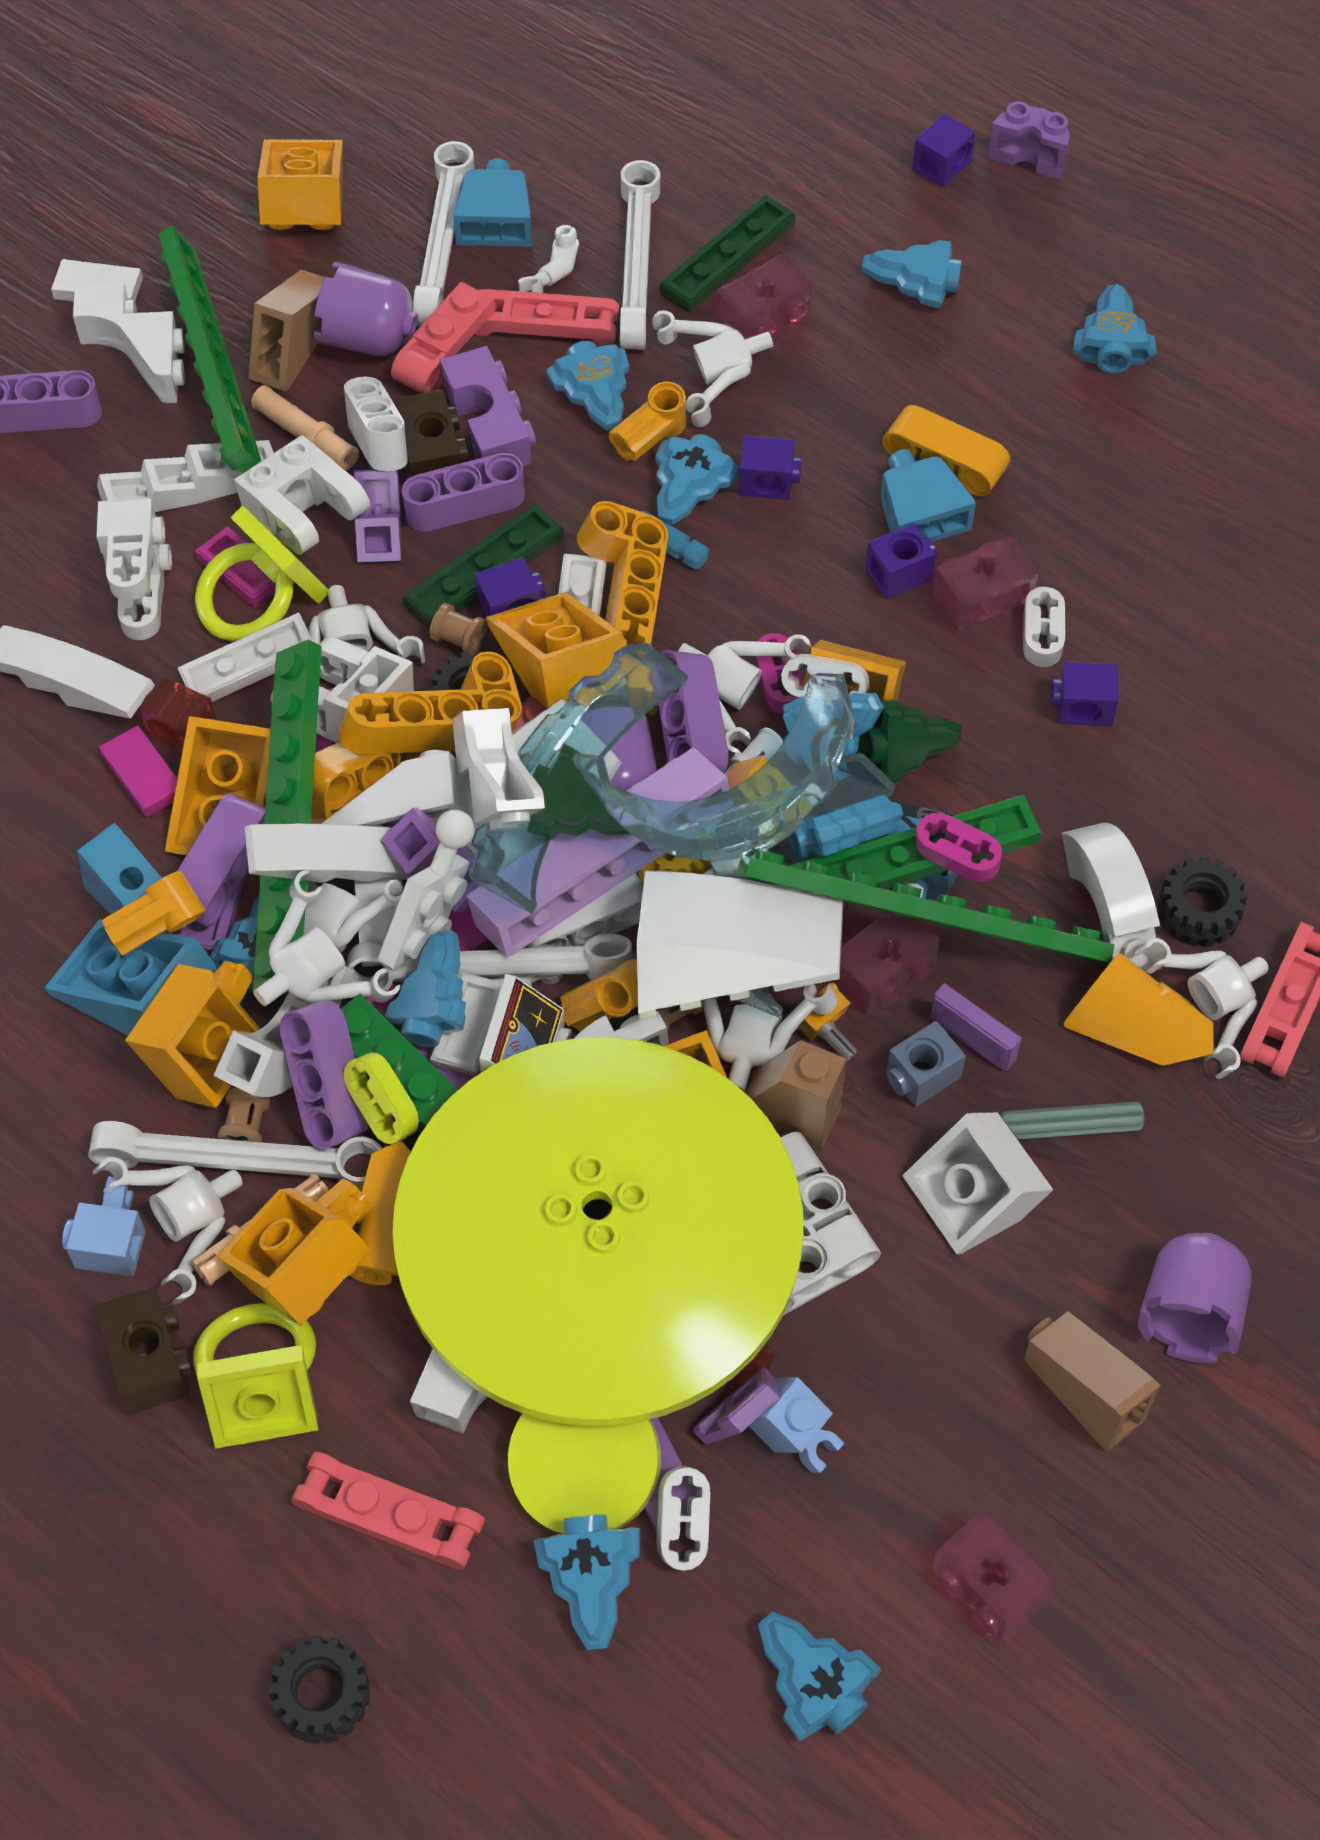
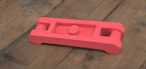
(552, 316)
(1287, 1004)
(388, 1511)

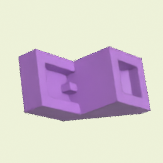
(379, 526)
(414, 846)

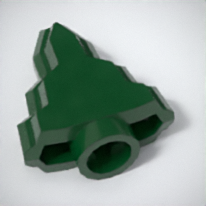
(905, 739)
(569, 801)

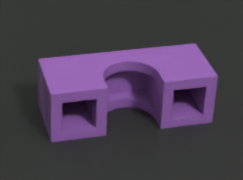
(479, 386)

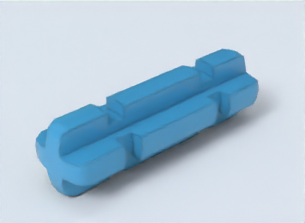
(679, 546)

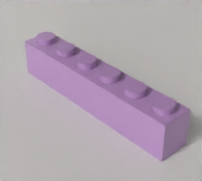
(591, 864)

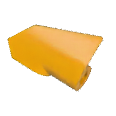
(1141, 1016)
(377, 1219)

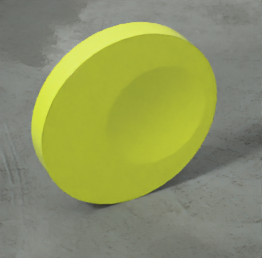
(583, 1470)

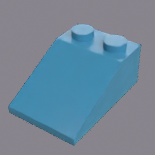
(118, 986)

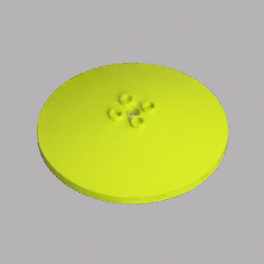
(616, 1310)

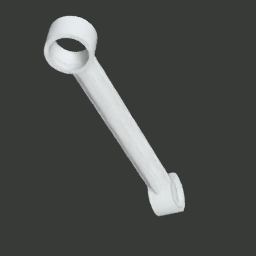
(451, 178)
(637, 249)
(595, 959)
(133, 1146)

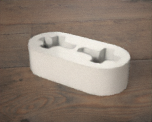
(1035, 626)
(820, 664)
(696, 1518)

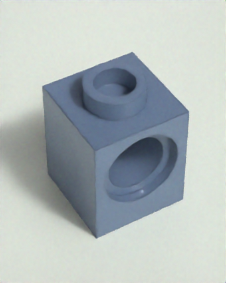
(929, 1046)

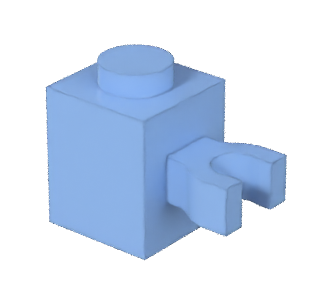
(106, 1235)
(796, 1424)

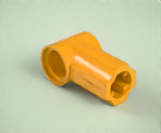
(656, 419)
(164, 908)
(607, 995)

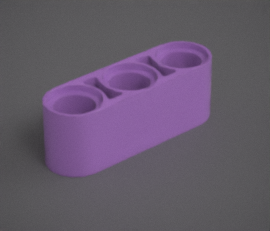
(48, 401)
(463, 492)
(693, 712)
(220, 855)
(316, 1055)

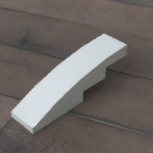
(179, 480)
(72, 672)
(323, 849)

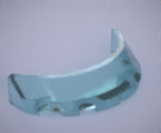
(590, 721)
(758, 809)

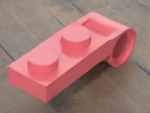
(441, 337)

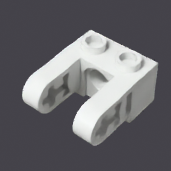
(291, 483)
(134, 561)
(355, 673)

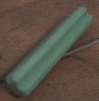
(1075, 1120)

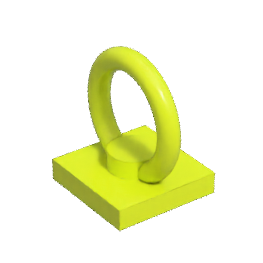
(273, 560)
(257, 1392)

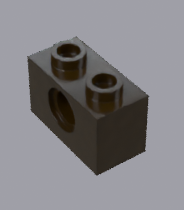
(431, 432)
(152, 1378)

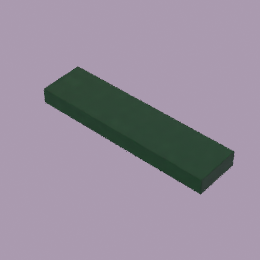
(727, 253)
(454, 584)

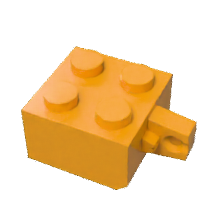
(190, 1027)
(299, 1248)

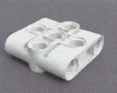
(832, 1236)

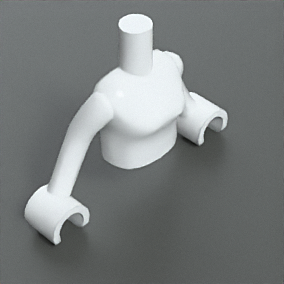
(720, 359)
(352, 625)
(738, 678)
(343, 914)
(311, 960)
(1216, 991)
(759, 1036)
(180, 1208)

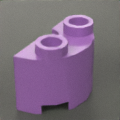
(1032, 137)

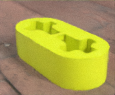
(381, 1098)

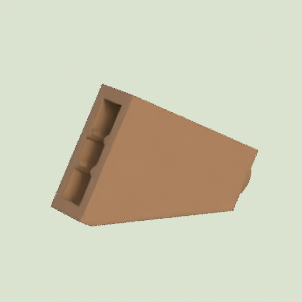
(285, 330)
(800, 1091)
(1091, 1378)

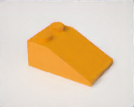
(301, 183)
(555, 644)
(215, 762)

